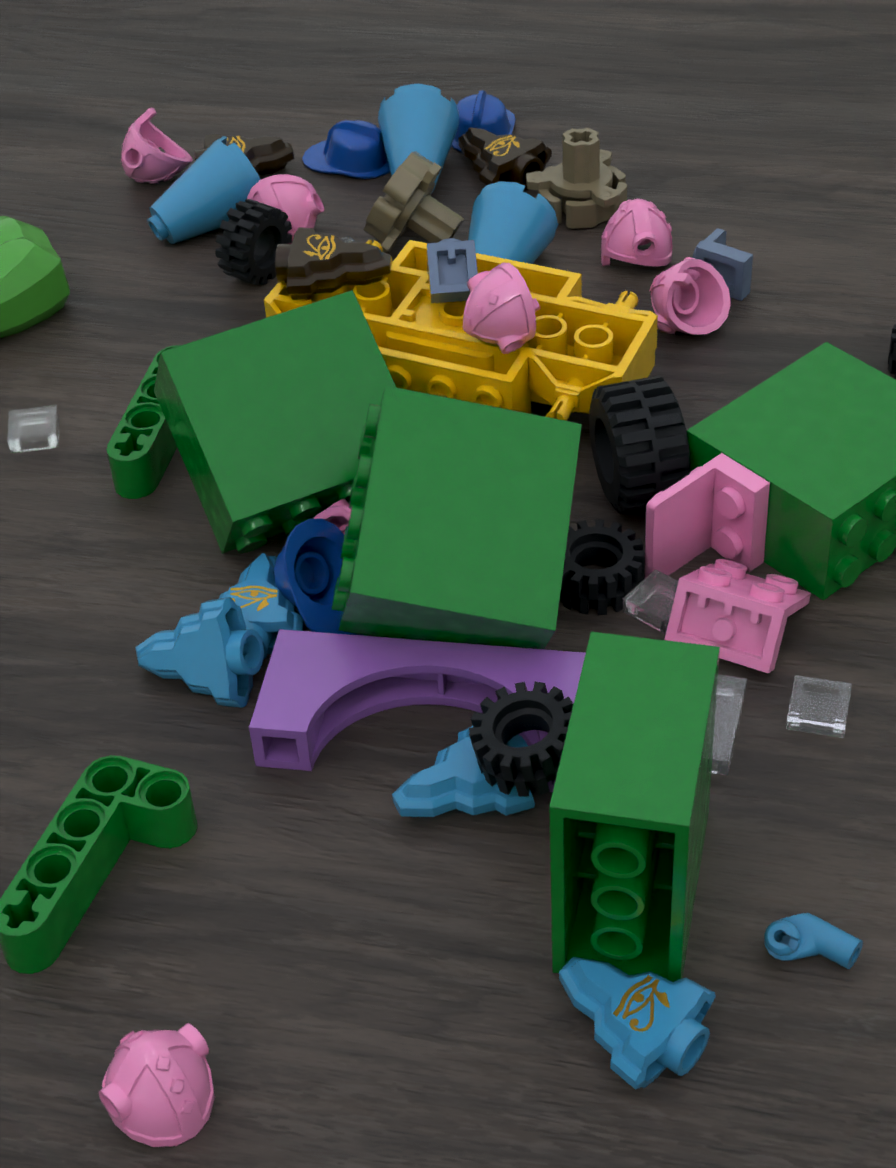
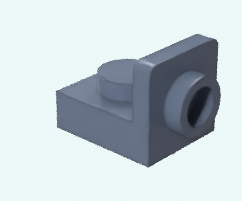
(729, 262)
(449, 269)

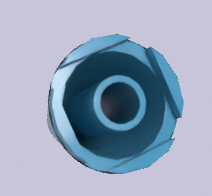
(417, 121)
(203, 193)
(511, 223)

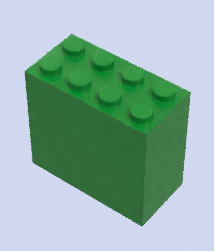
(273, 416)
(830, 458)
(457, 523)
(633, 804)

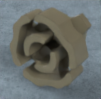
(584, 181)
(411, 206)

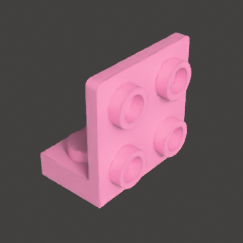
(710, 507)
(735, 612)

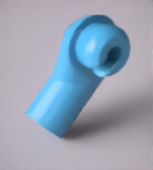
(809, 936)

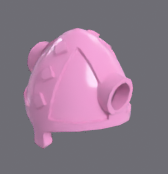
(143, 158)
(292, 196)
(633, 225)
(690, 298)
(500, 308)
(159, 1086)

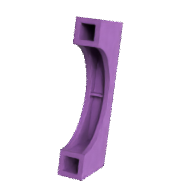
(331, 680)

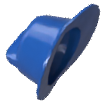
(485, 113)
(351, 150)
(309, 571)

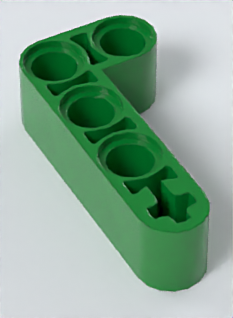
(141, 441)
(107, 808)

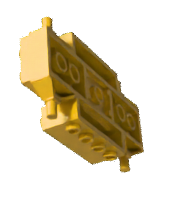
(428, 352)

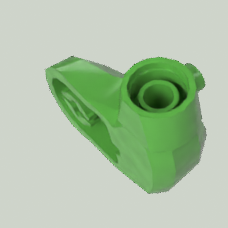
(30, 277)

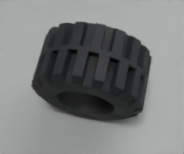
(637, 441)

